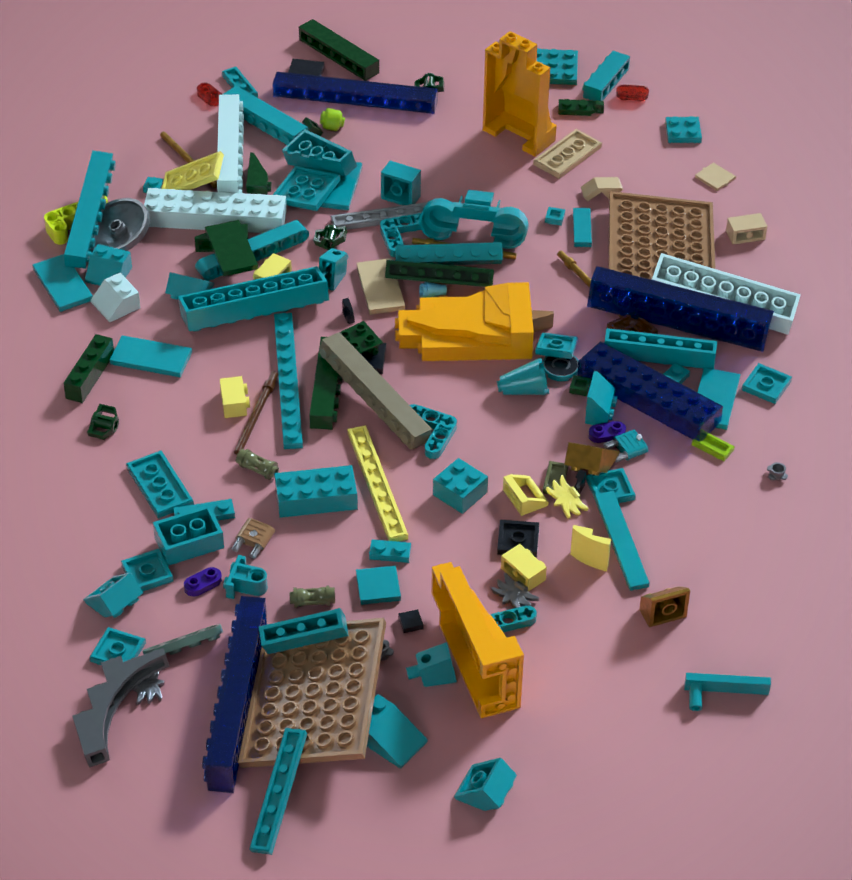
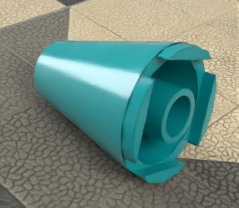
(525, 380)

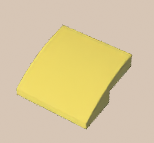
(589, 548)

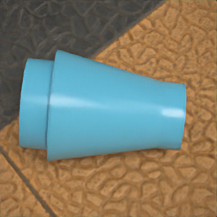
(430, 289)

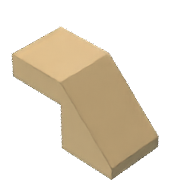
(601, 184)

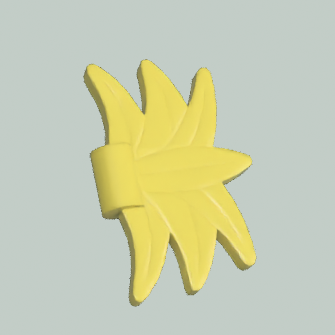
(566, 497)

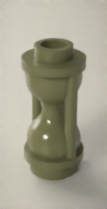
(249, 460)
(312, 596)

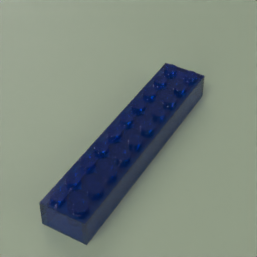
(680, 308)
(234, 696)

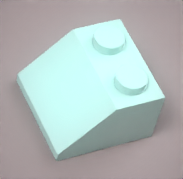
(116, 298)

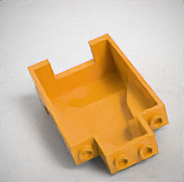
(517, 93)
(475, 327)
(482, 652)

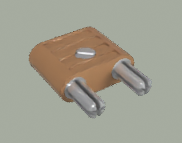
(255, 535)

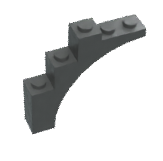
(106, 697)

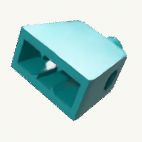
(333, 267)
(433, 666)

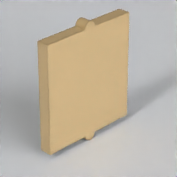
(715, 176)

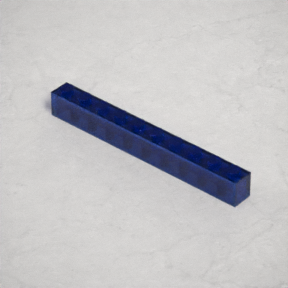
(355, 92)

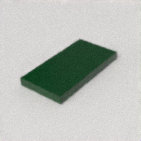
(231, 248)

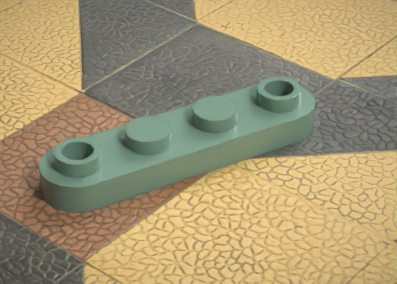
(192, 639)

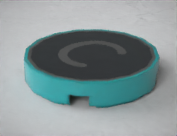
(560, 368)

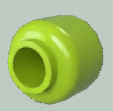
(332, 119)

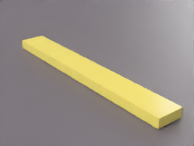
(377, 484)

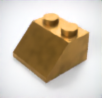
(590, 458)
(665, 605)

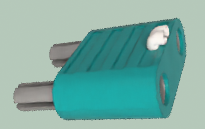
(629, 444)

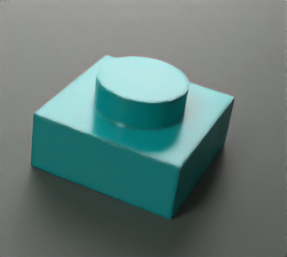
(152, 182)
(555, 216)

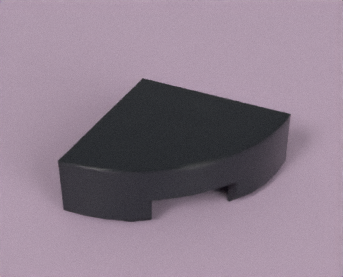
(347, 311)
(581, 477)

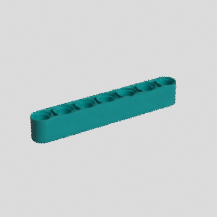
(261, 245)

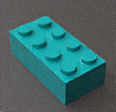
(316, 491)

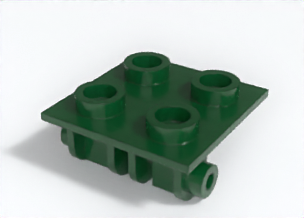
(362, 338)

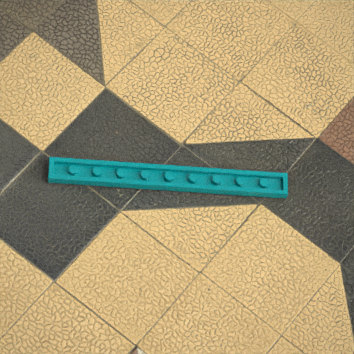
(288, 381)

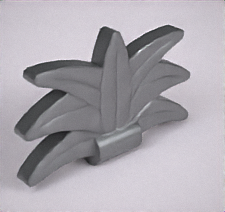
(514, 592)
(150, 688)

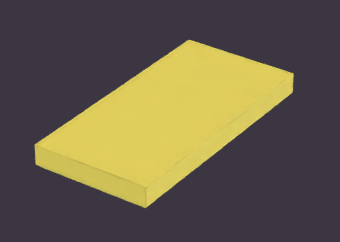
(194, 173)

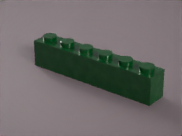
(339, 49)
(439, 273)
(324, 395)

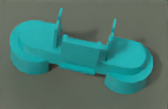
(442, 218)

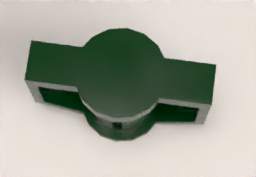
(431, 83)
(330, 236)
(104, 422)

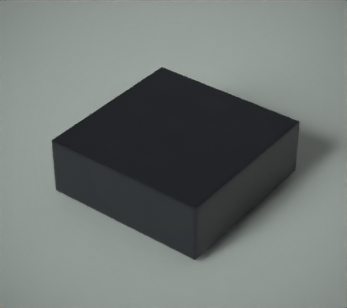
(410, 621)

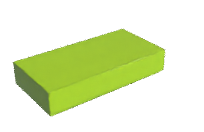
(714, 447)

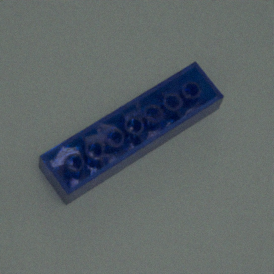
(653, 392)

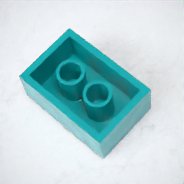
(188, 535)

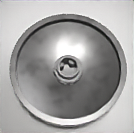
(123, 224)

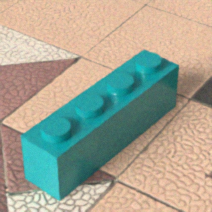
(606, 76)
(303, 631)

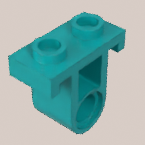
(245, 579)

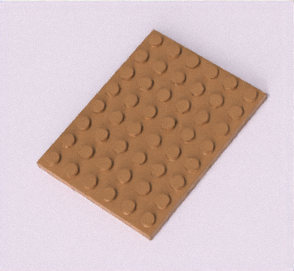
(653, 225)
(319, 690)

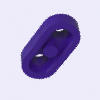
(606, 431)
(205, 581)

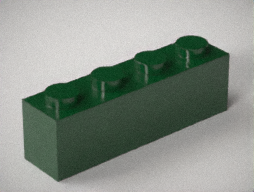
(88, 368)

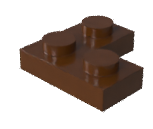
(630, 324)

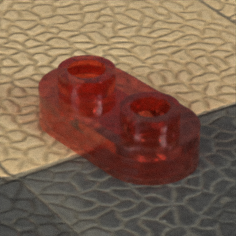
(632, 92)
(208, 94)

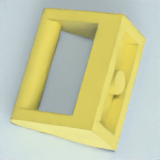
(524, 505)

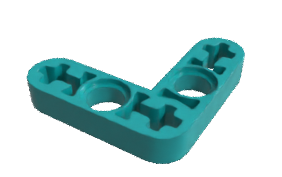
(389, 229)
(438, 429)
(521, 612)

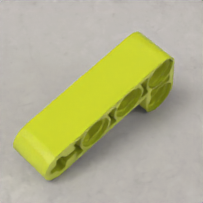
(60, 221)

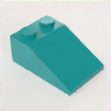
(393, 733)

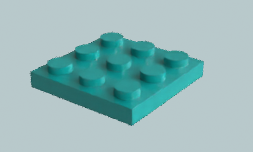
(562, 65)
(307, 187)

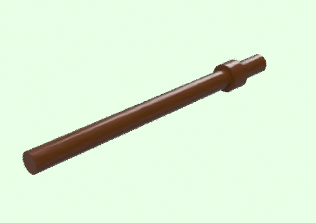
(268, 388)

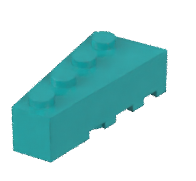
(319, 154)

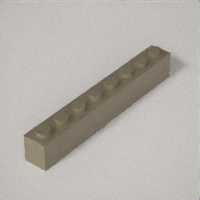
(375, 391)

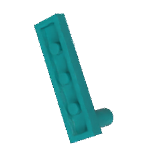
(722, 683)

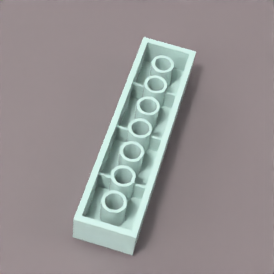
(231, 143)
(204, 208)
(729, 286)

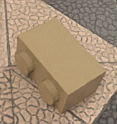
(746, 228)

